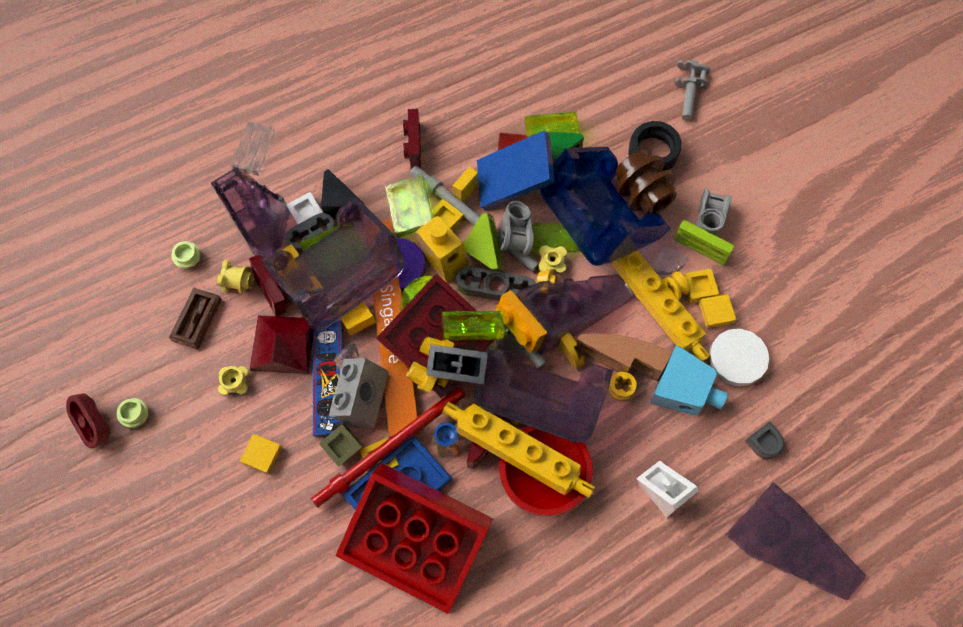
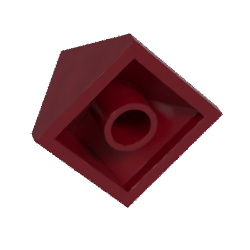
(282, 345)

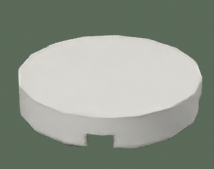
(739, 357)

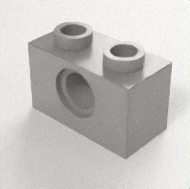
(359, 393)

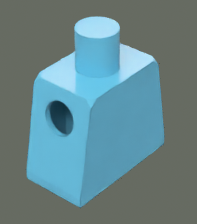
(687, 384)

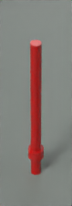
(340, 483)

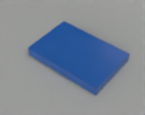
(515, 170)
(414, 462)

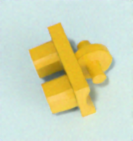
(417, 372)

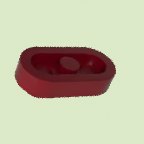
(87, 420)

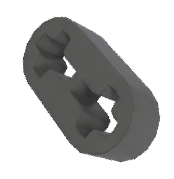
(308, 229)

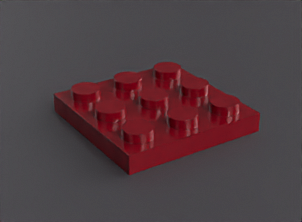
(423, 319)

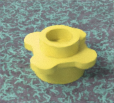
(558, 253)
(226, 374)

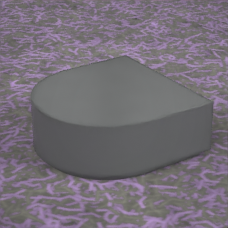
(766, 442)

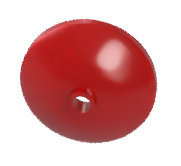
(536, 496)

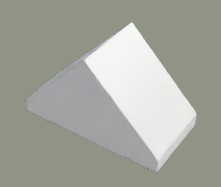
(666, 487)

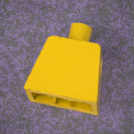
(439, 245)

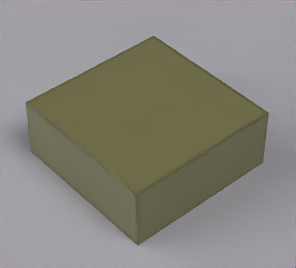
(341, 444)

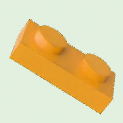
(521, 322)

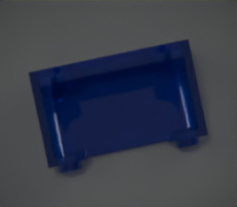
(594, 210)

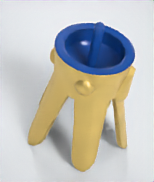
(446, 437)

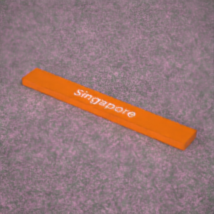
(399, 389)

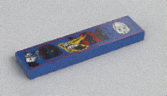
(326, 347)

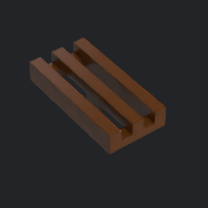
(204, 324)

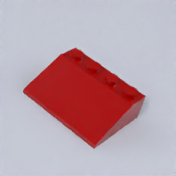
(414, 537)

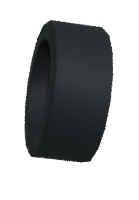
(658, 130)

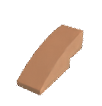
(624, 352)

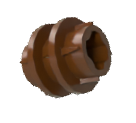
(645, 183)

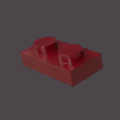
(412, 148)
(270, 290)

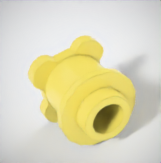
(235, 277)

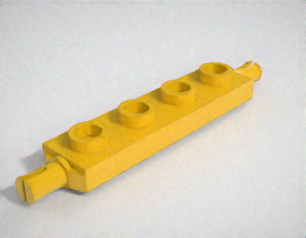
(661, 303)
(519, 449)

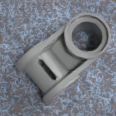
(713, 212)
(516, 228)

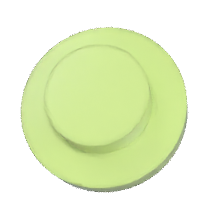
(185, 255)
(132, 413)

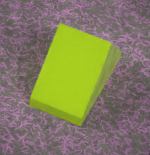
(484, 243)

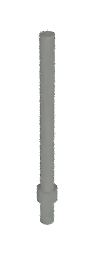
(435, 188)

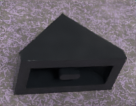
(334, 194)
(458, 364)

